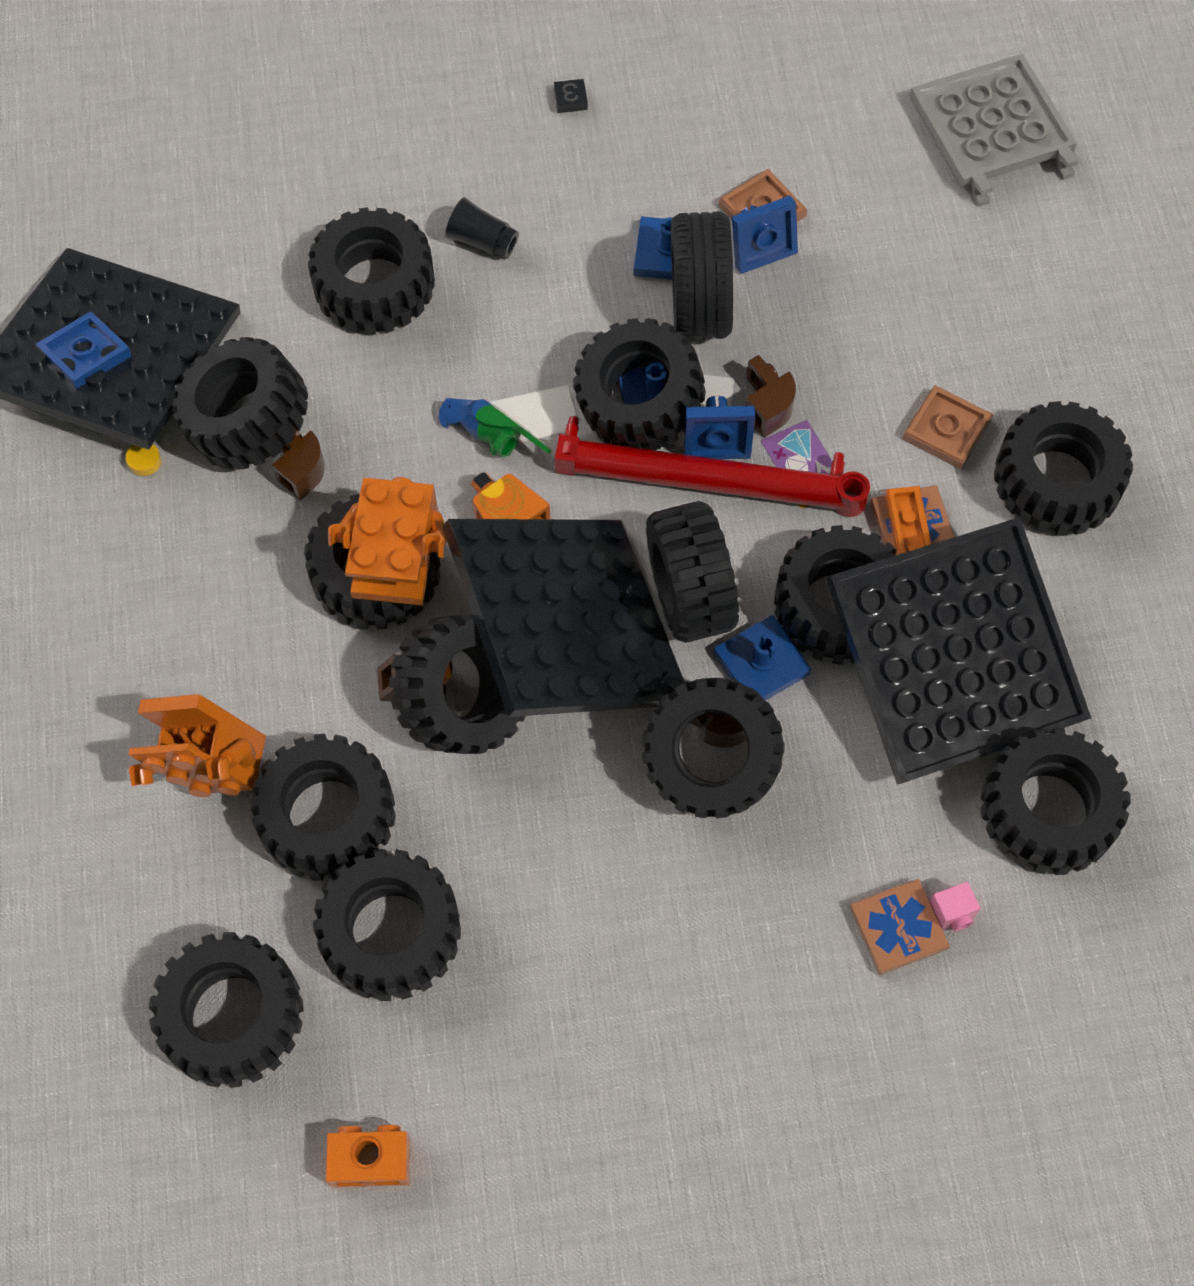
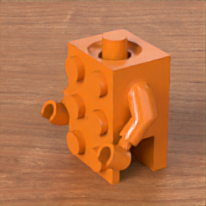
(391, 539)
(198, 747)

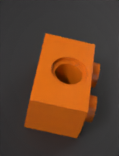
(389, 1169)

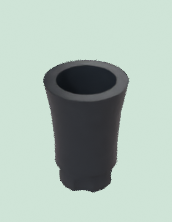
(480, 229)

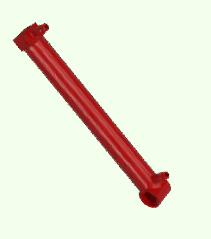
(713, 474)

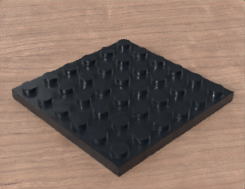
(154, 317)
(563, 614)
(957, 649)

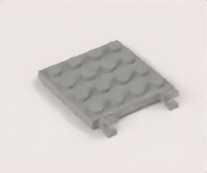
(994, 123)

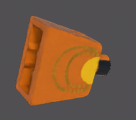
(506, 499)

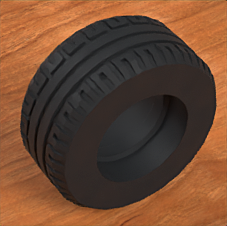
(702, 275)

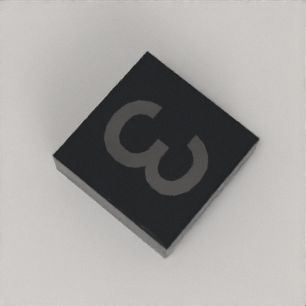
(570, 95)

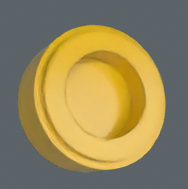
(143, 461)

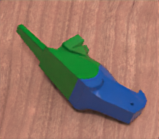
(486, 424)

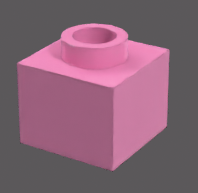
(955, 907)

